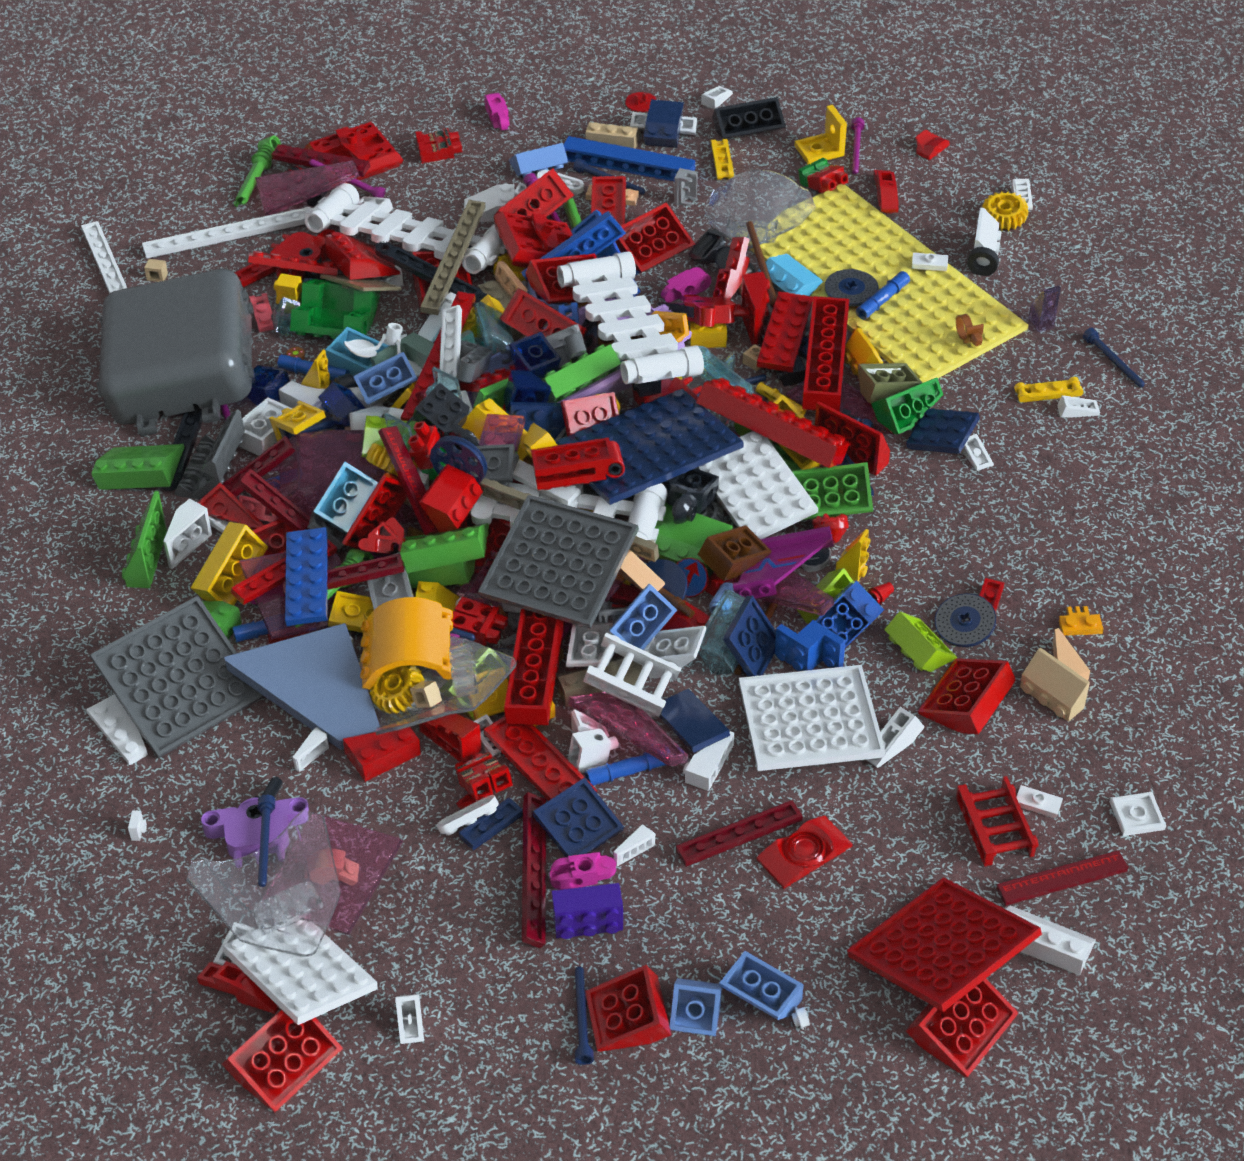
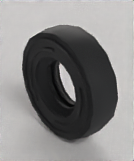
(984, 252)

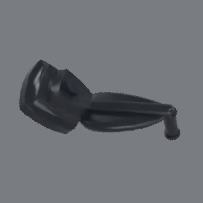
(712, 249)

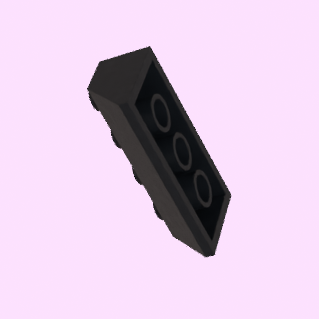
(748, 118)

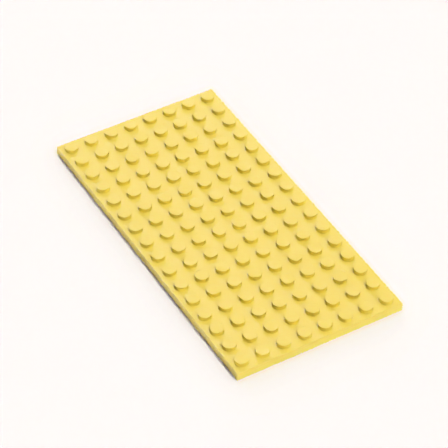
(920, 319)

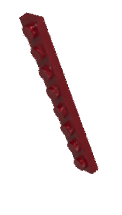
(533, 874)

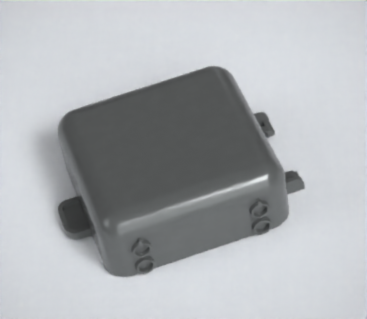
(175, 348)

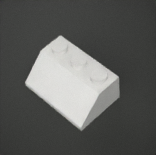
(987, 234)

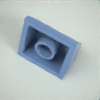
(695, 1007)

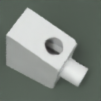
(590, 749)

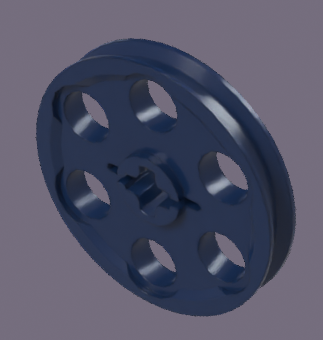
(459, 458)

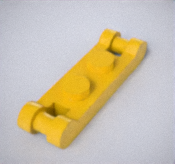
(722, 159)
(1048, 390)

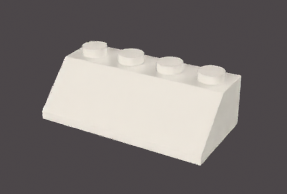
(1057, 944)

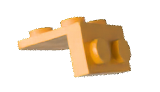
(674, 323)

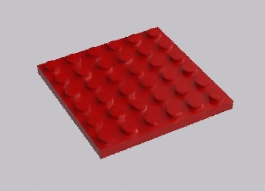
(944, 943)

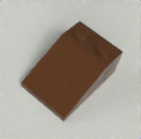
(733, 552)

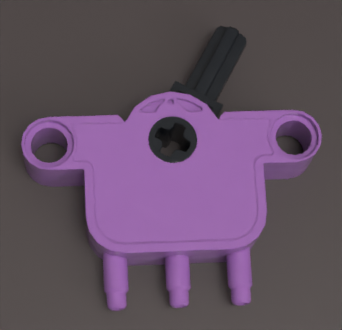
(243, 825)

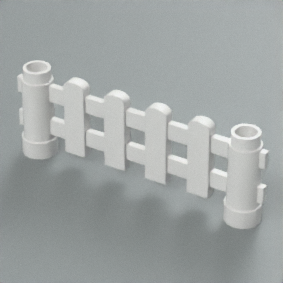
(345, 199)
(648, 357)
(644, 511)

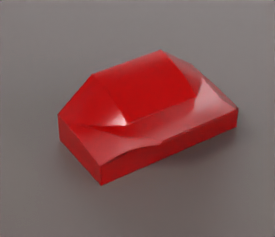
(930, 144)

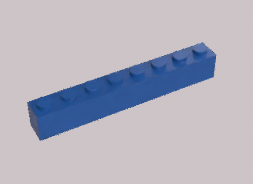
(626, 159)

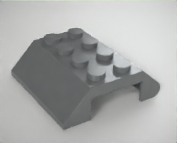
(212, 459)

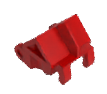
(384, 537)

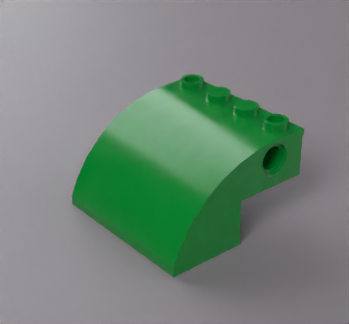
(330, 308)

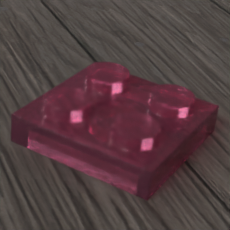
(502, 430)

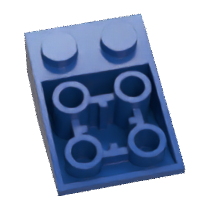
(851, 613)

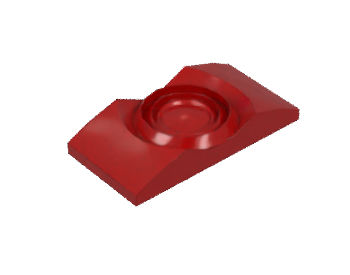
(803, 851)

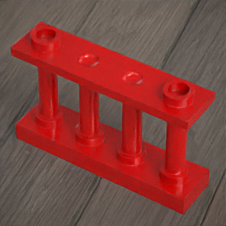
(980, 833)

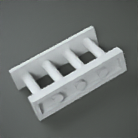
(632, 693)

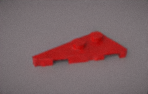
(226, 507)

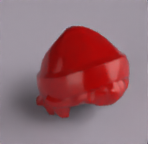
(837, 524)

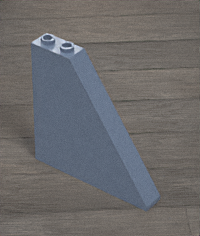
(313, 681)

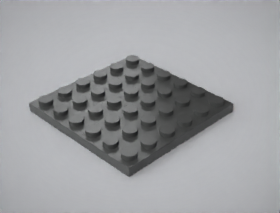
(559, 561)
(174, 676)

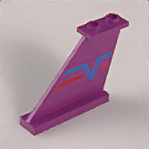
(787, 554)

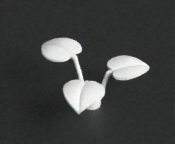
(392, 337)

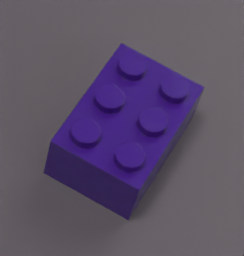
(587, 910)

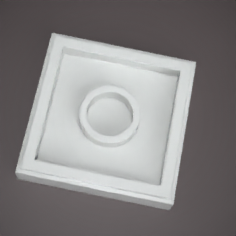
(1137, 813)

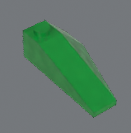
(905, 407)

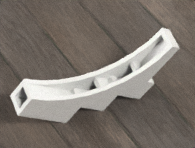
(294, 392)

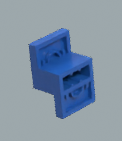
(809, 647)

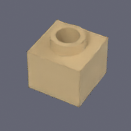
(156, 270)
(750, 357)
(426, 694)

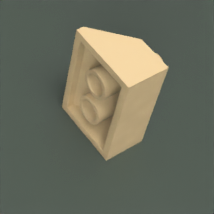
(613, 134)
(1055, 685)

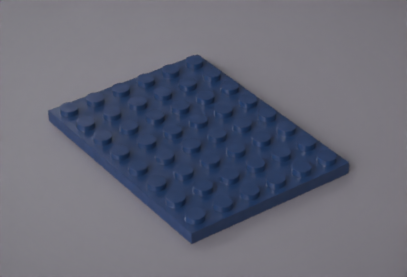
(659, 443)

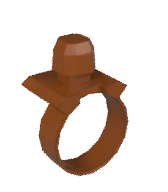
(970, 332)

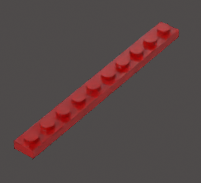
(426, 377)

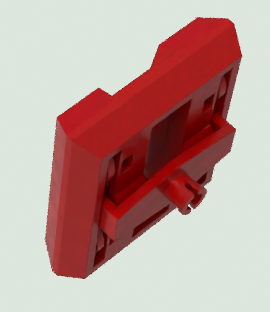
(361, 143)
(529, 236)

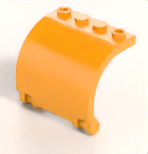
(406, 634)

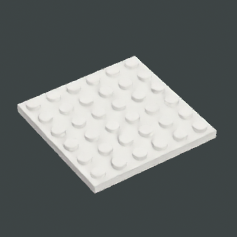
(811, 718)

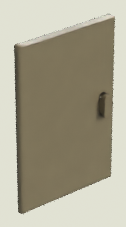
(365, 284)

